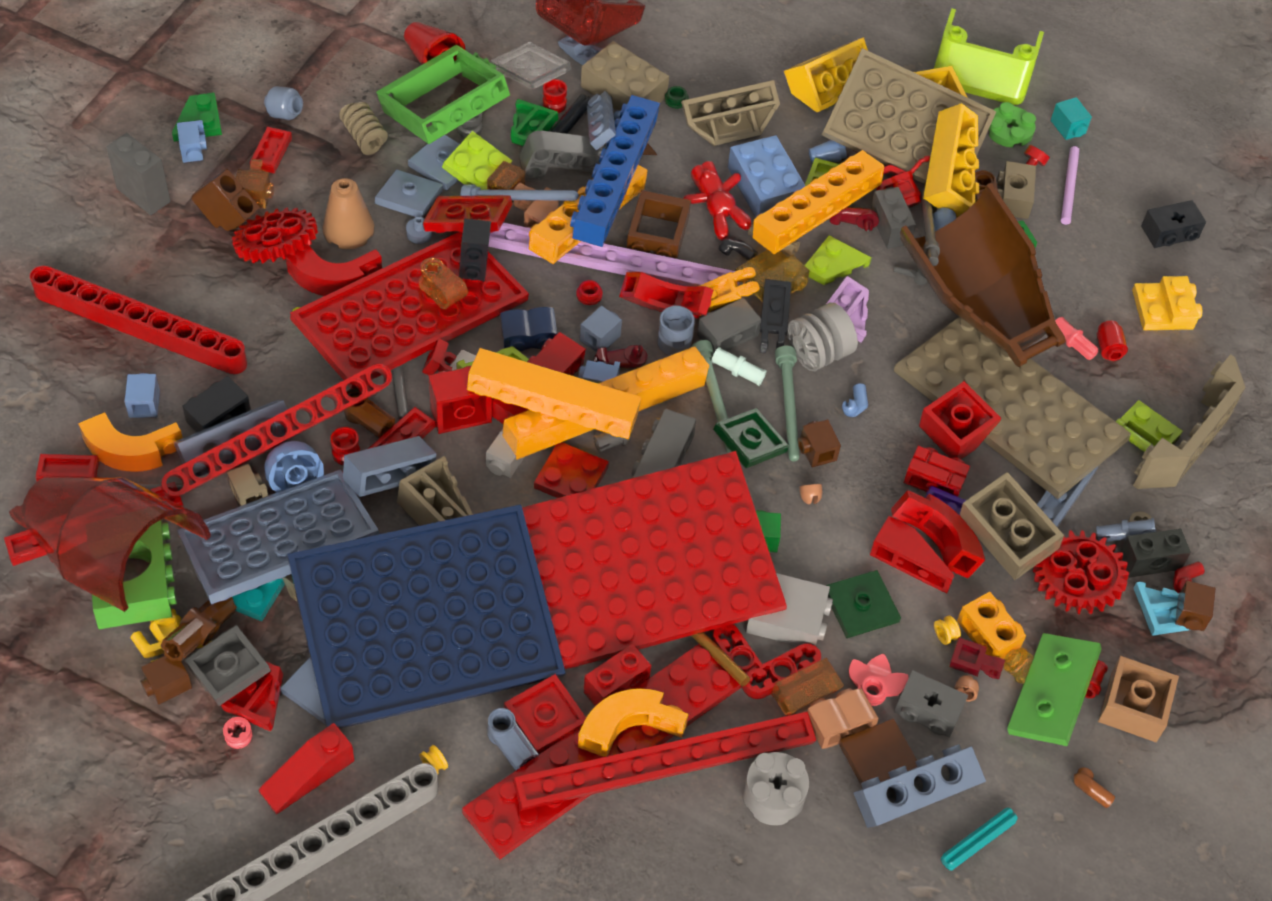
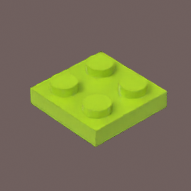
(474, 161)

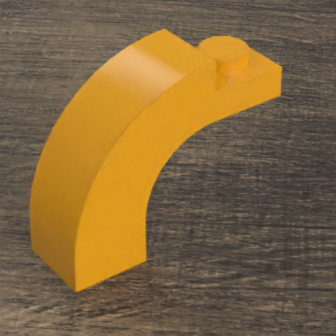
(126, 451)
(627, 710)

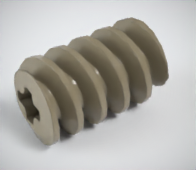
(363, 127)

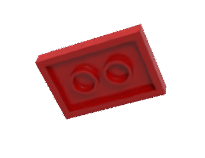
(450, 211)

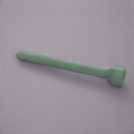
(706, 350)
(786, 358)

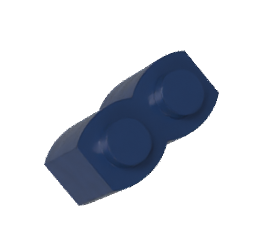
(528, 328)

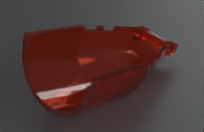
(94, 525)

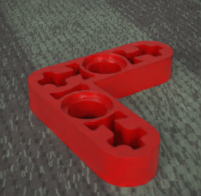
(757, 670)

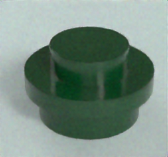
(674, 97)

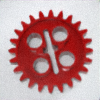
(275, 235)
(1083, 573)

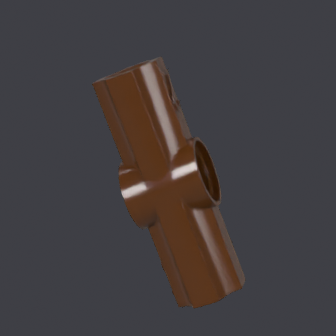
(197, 628)

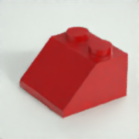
(959, 421)

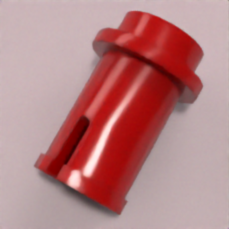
(1094, 687)

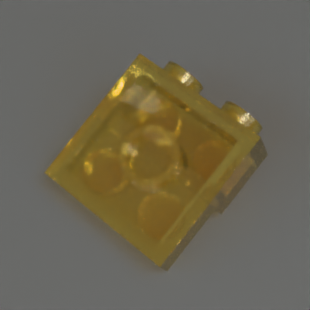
(779, 268)

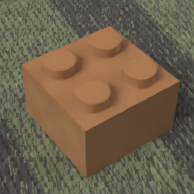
(1138, 699)

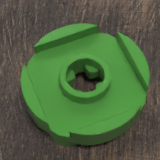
(1020, 132)

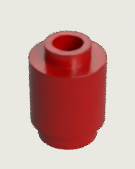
(1111, 340)

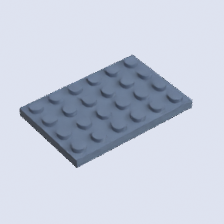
(253, 540)

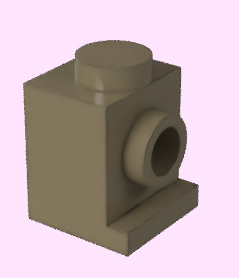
(246, 485)

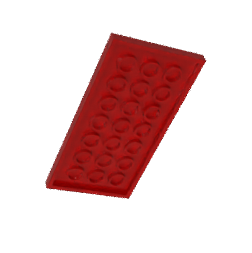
(393, 320)

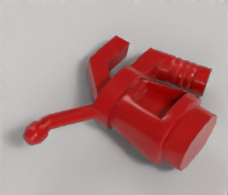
(905, 182)

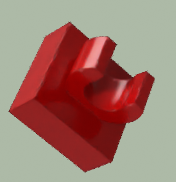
(437, 358)

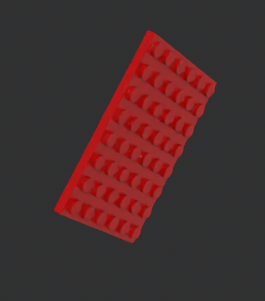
(652, 559)

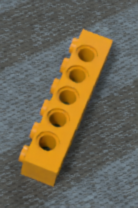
(817, 201)
(553, 235)

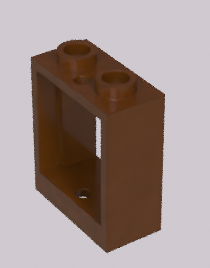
(663, 208)

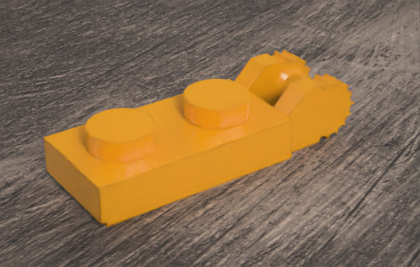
(727, 289)

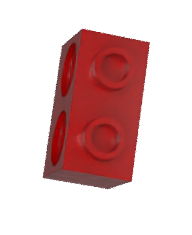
(617, 674)

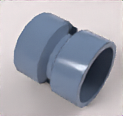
(675, 330)

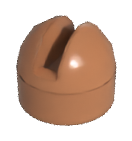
(811, 493)
(971, 687)

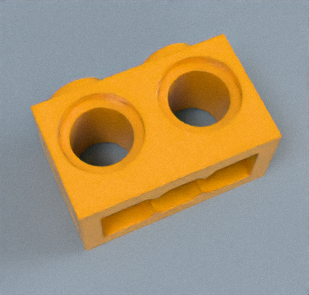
(986, 630)

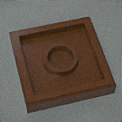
(877, 751)

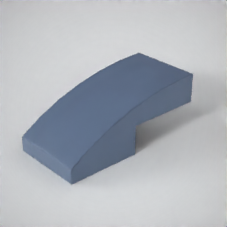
(578, 51)

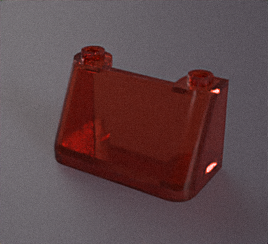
(590, 20)

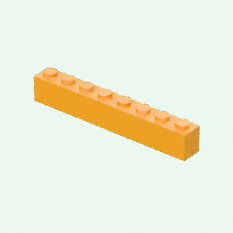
(653, 383)

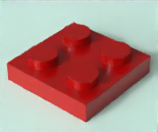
(570, 471)
(546, 713)

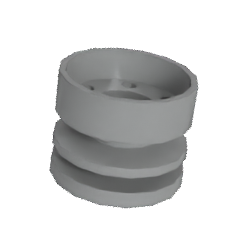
(822, 336)

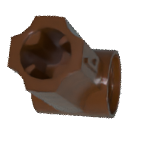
(369, 415)

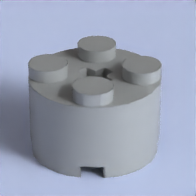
(791, 785)

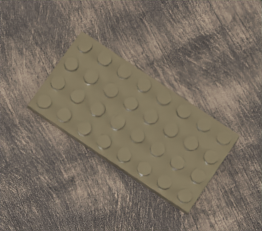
(1043, 422)

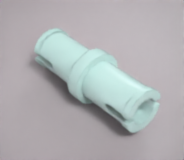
(738, 366)

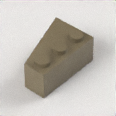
(432, 494)

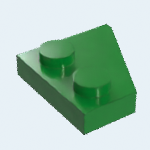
(202, 108)
(529, 119)

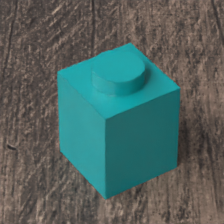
(1071, 118)

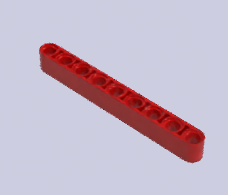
(139, 320)
(264, 435)

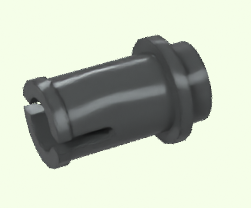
(607, 441)

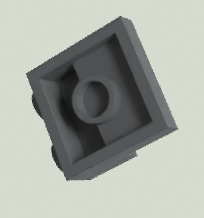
(227, 665)

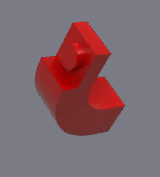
(326, 277)
(659, 295)
(945, 527)

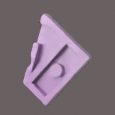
(853, 300)

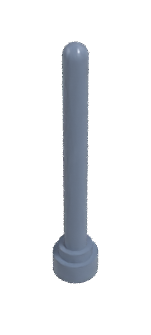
(548, 195)

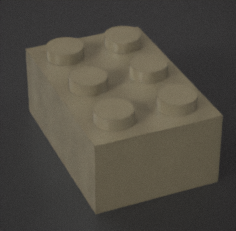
(623, 75)
(1011, 525)

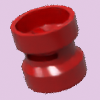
(555, 95)
(344, 442)

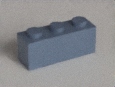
(386, 465)

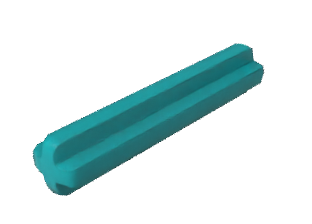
(979, 838)

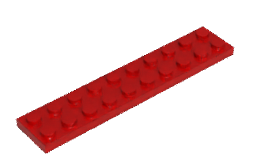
(690, 682)

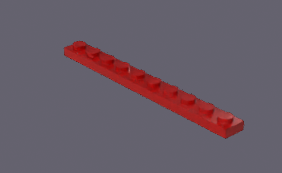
(663, 760)

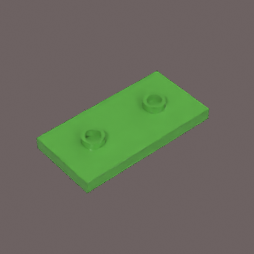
(1054, 689)

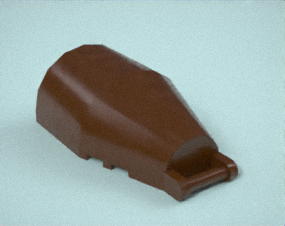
(991, 277)

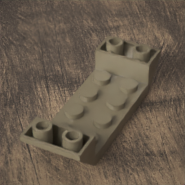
(1167, 464)

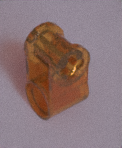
(441, 283)

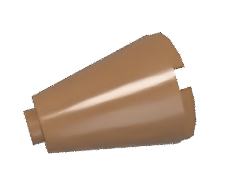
(347, 216)

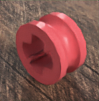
(244, 737)

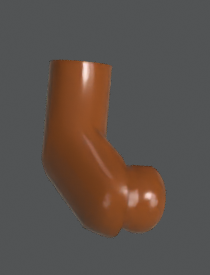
(1084, 781)

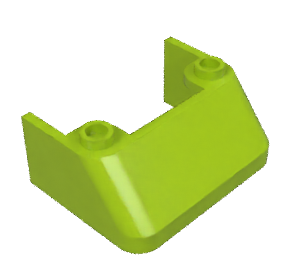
(986, 70)

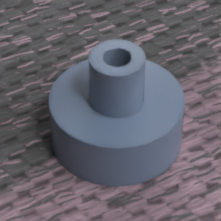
(415, 231)

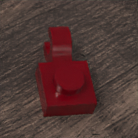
(972, 658)

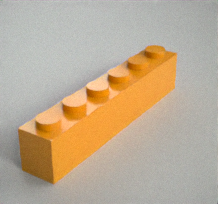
(553, 393)

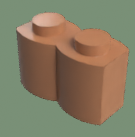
(841, 716)

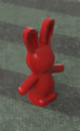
(719, 200)

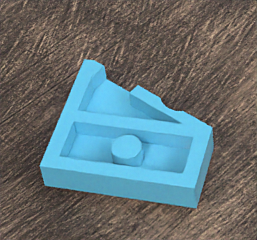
(1158, 609)

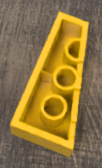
(953, 160)

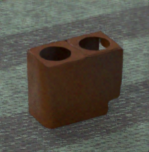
(223, 200)

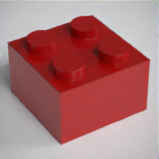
(454, 405)

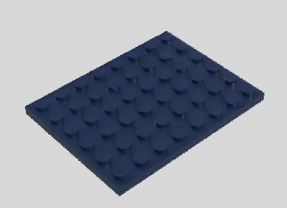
(424, 616)

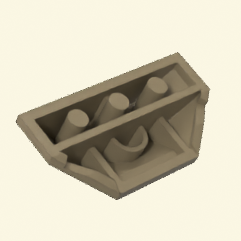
(732, 113)

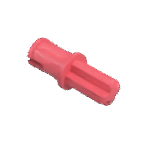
(1075, 339)

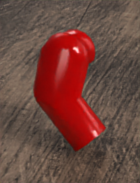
(1186, 574)

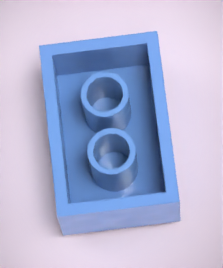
(765, 173)

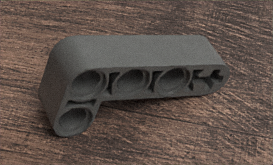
(557, 150)

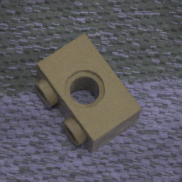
(1017, 187)

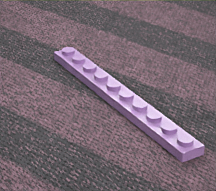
(613, 258)

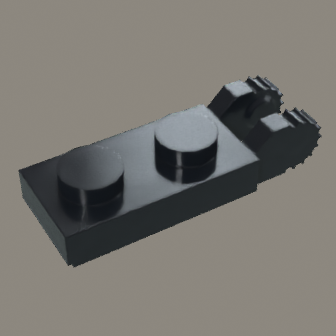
(774, 312)

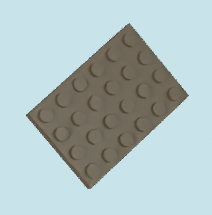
(894, 113)

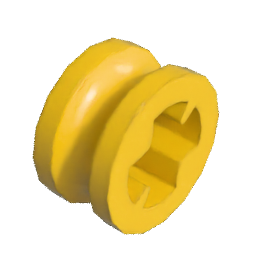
(947, 630)
(434, 758)

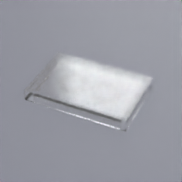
(531, 65)

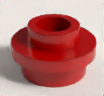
(589, 292)

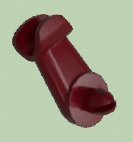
(862, 217)
(630, 357)

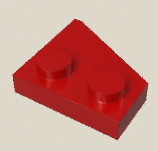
(259, 700)

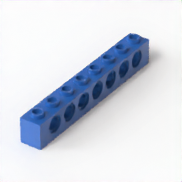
(615, 171)

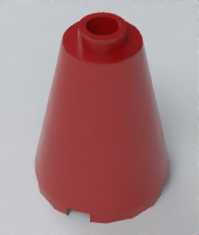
(429, 41)

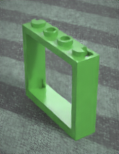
(431, 76)

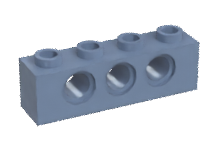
(193, 444)
(964, 774)

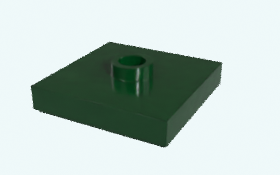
(751, 437)
(862, 604)

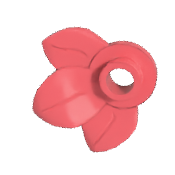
(877, 677)

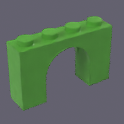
(149, 593)

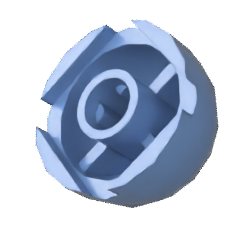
(292, 465)

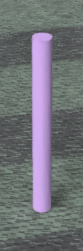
(1070, 185)

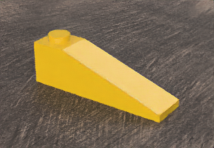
(822, 78)

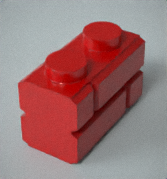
(936, 470)

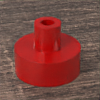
(1036, 156)

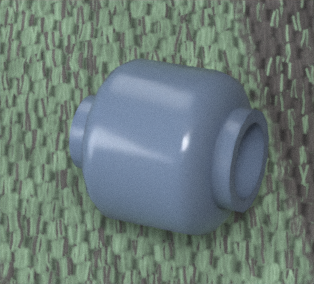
(283, 103)

